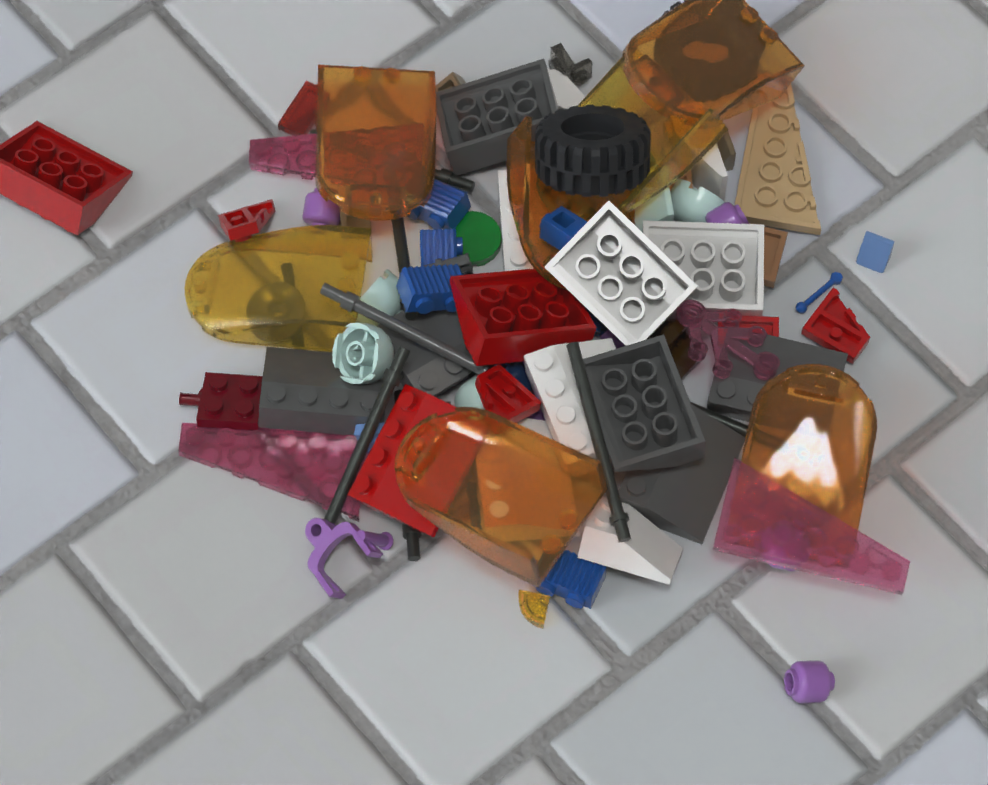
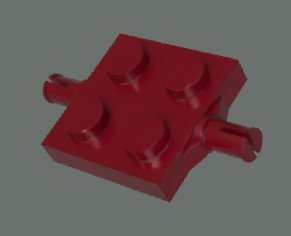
(227, 401)

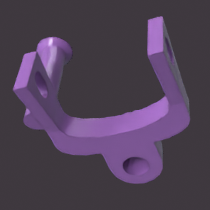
(327, 536)

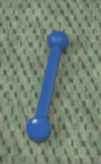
(835, 279)

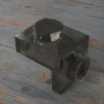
(561, 61)

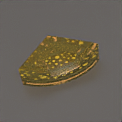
(534, 607)

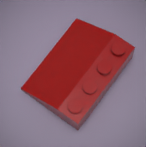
(59, 177)
(515, 315)
(376, 480)

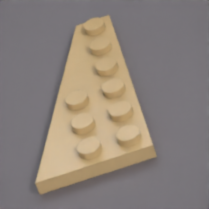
(775, 170)

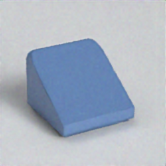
(875, 252)

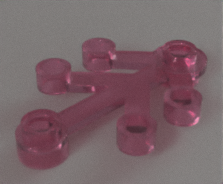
(696, 318)

